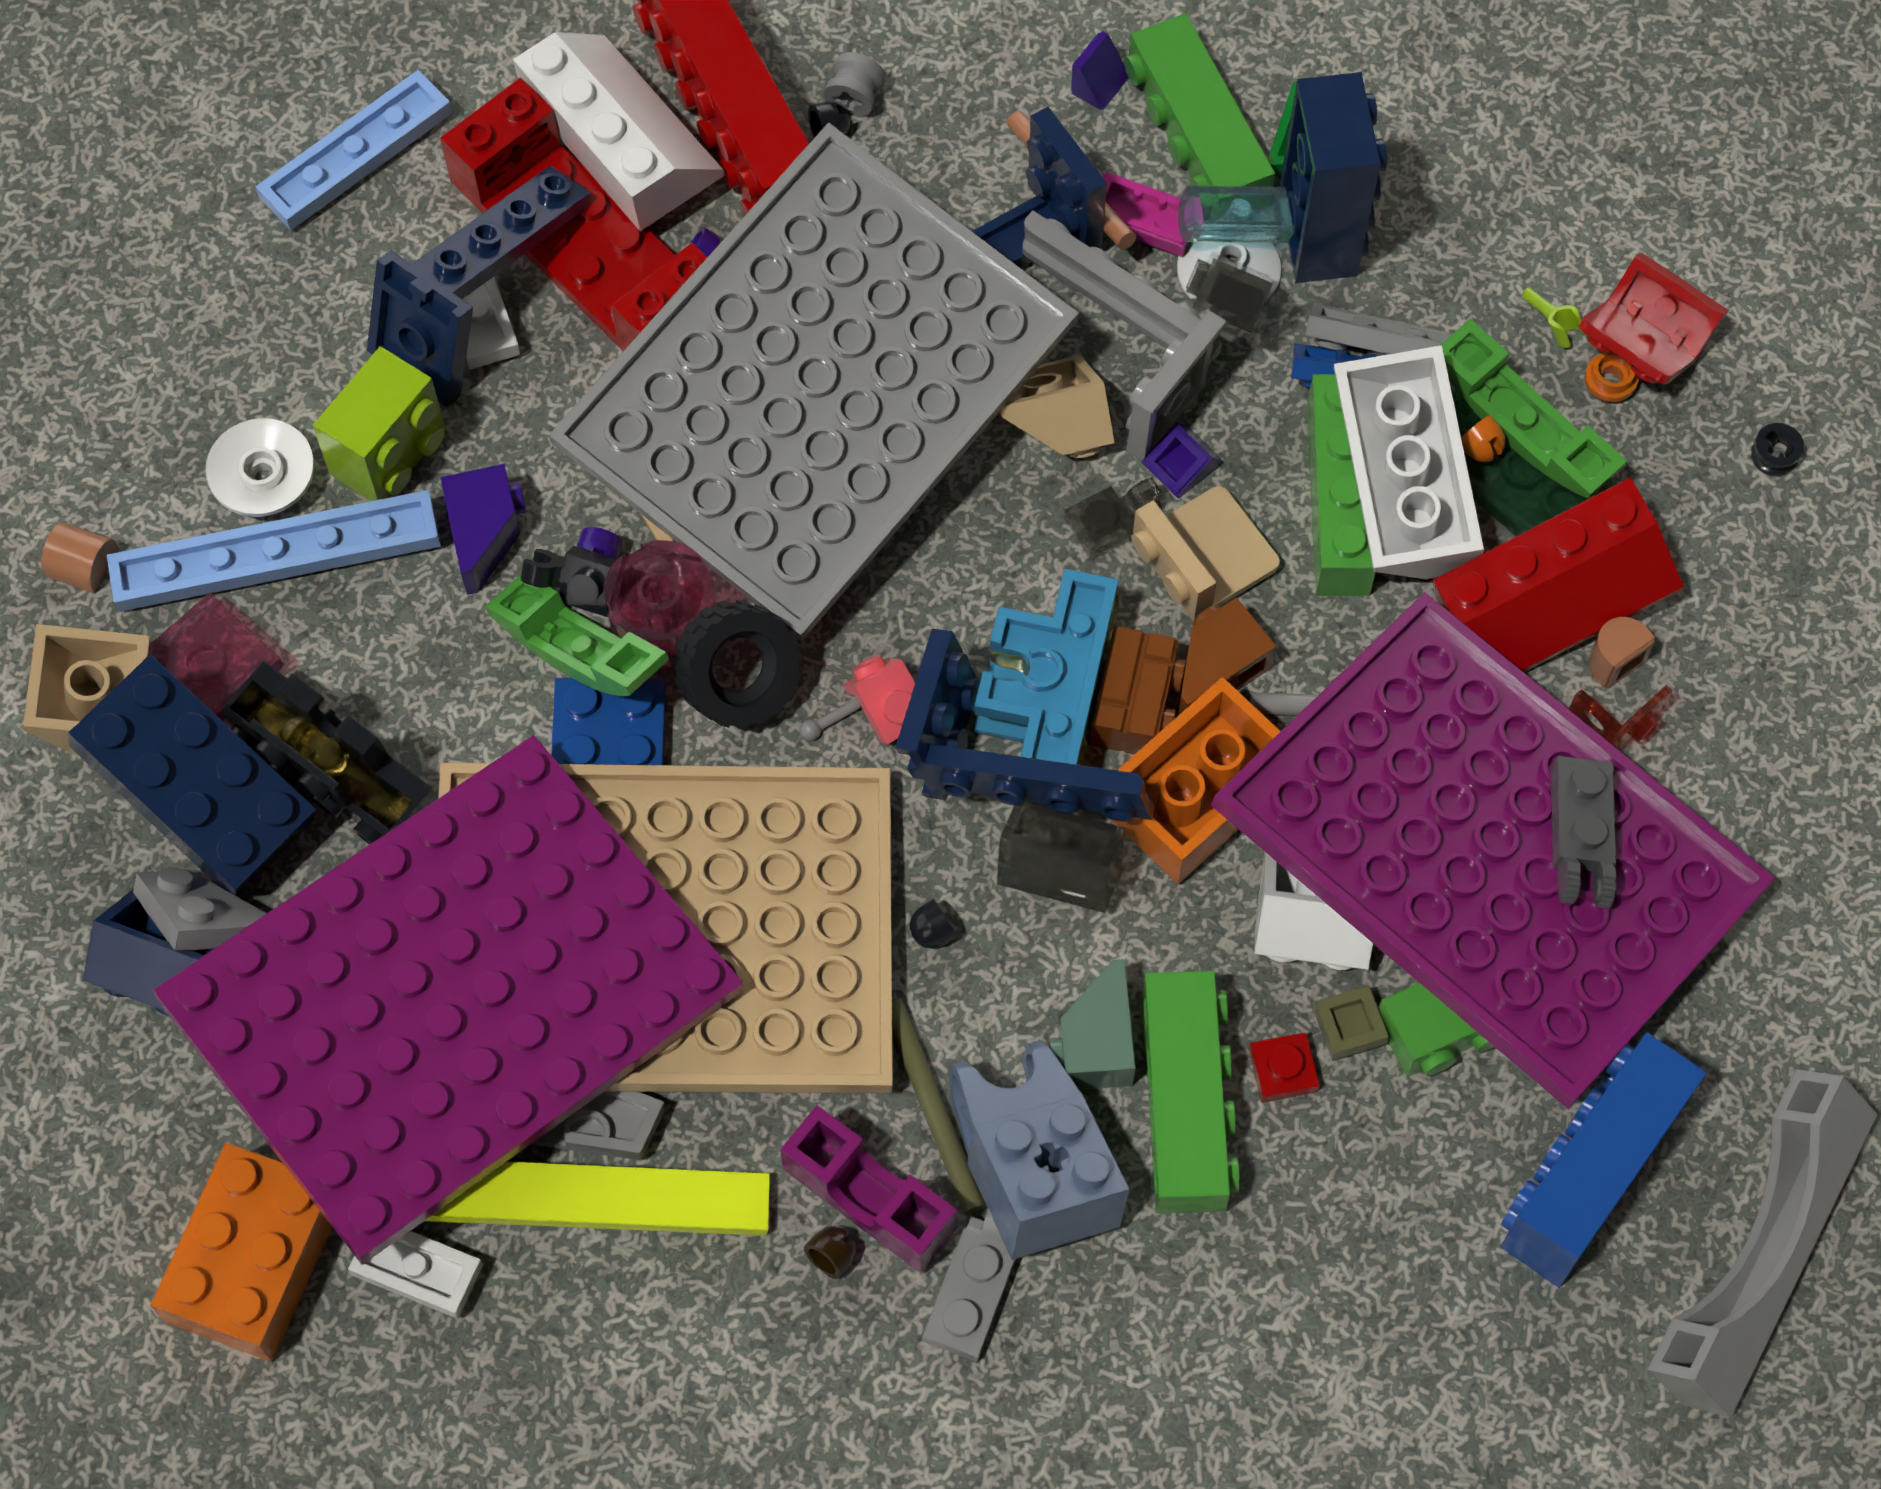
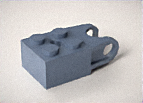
(1037, 1155)

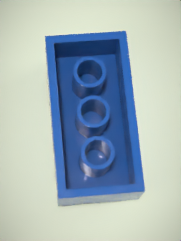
(1607, 1149)

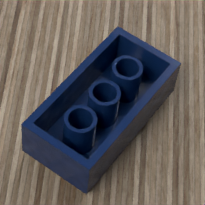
(1331, 175)
(191, 776)

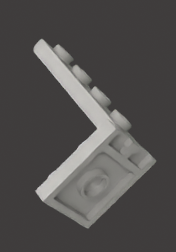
(1134, 299)

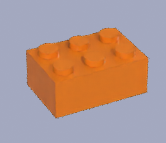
(1187, 769)
(243, 1255)

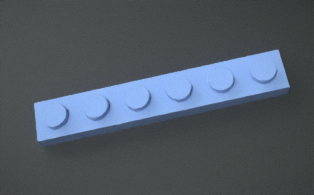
(273, 550)

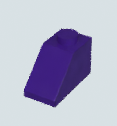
(482, 520)

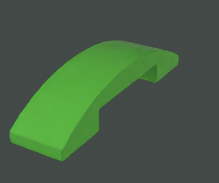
(1530, 424)
(574, 643)

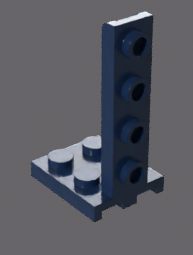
(1064, 187)
(420, 304)
(938, 751)

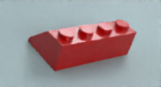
(1564, 578)

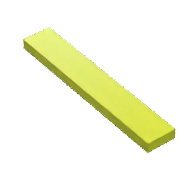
(615, 1199)

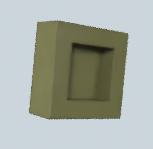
(1350, 1022)

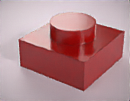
(1283, 1067)

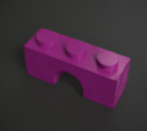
(891, 1210)

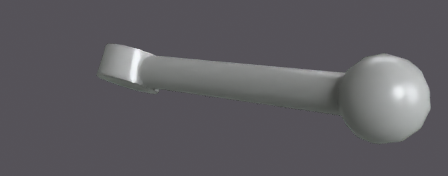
(811, 729)

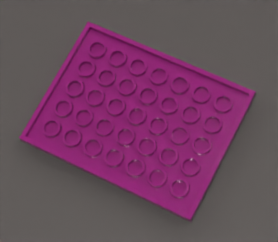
(1428, 827)
(447, 996)

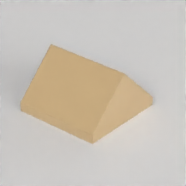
(73, 674)

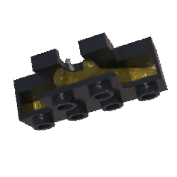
(328, 757)

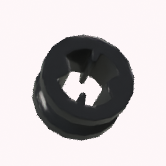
(1778, 465)

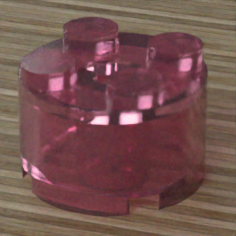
(656, 576)

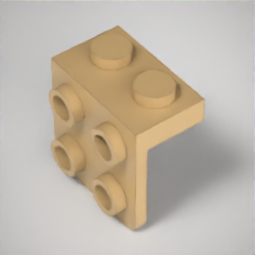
(1203, 549)

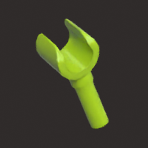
(1559, 318)

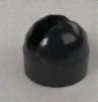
(825, 112)
(931, 927)

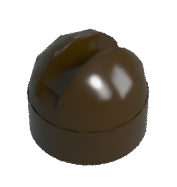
(830, 1252)

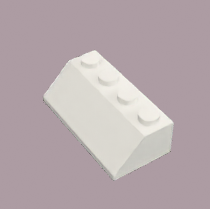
(617, 125)
(1409, 463)

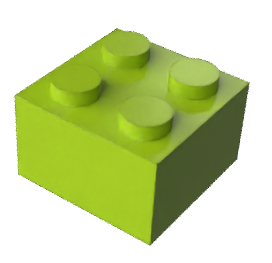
(380, 426)

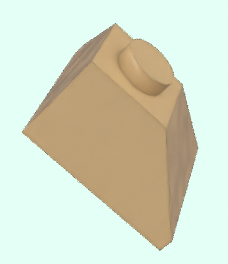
(1063, 408)

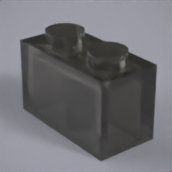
(1229, 290)
(1060, 856)

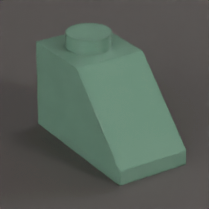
(1097, 1034)

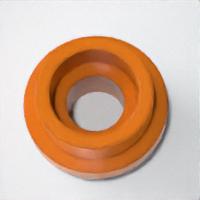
(1606, 390)

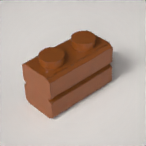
(1136, 690)

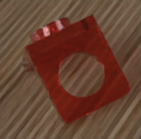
(1638, 727)

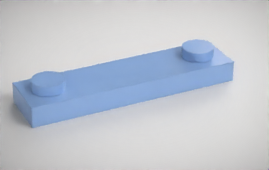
(354, 150)

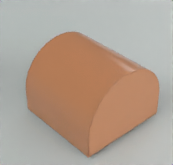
(76, 556)
(1619, 650)

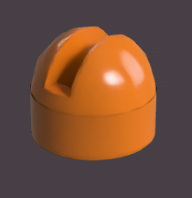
(1484, 440)

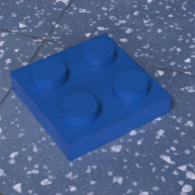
(607, 727)

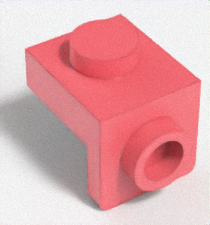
(883, 694)

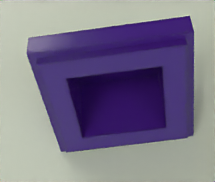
(1098, 72)
(1181, 460)

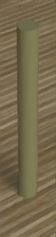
(934, 1110)

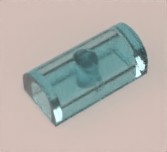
(1235, 214)

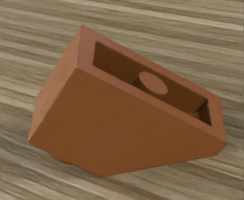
(1225, 645)

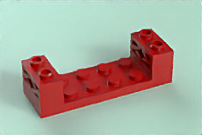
(598, 256)

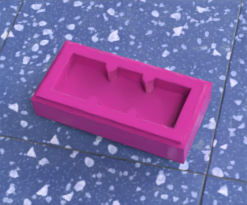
(1146, 212)

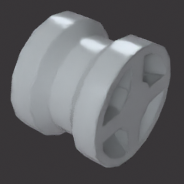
(854, 83)

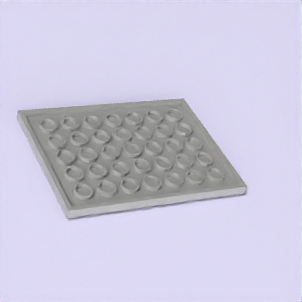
(814, 380)

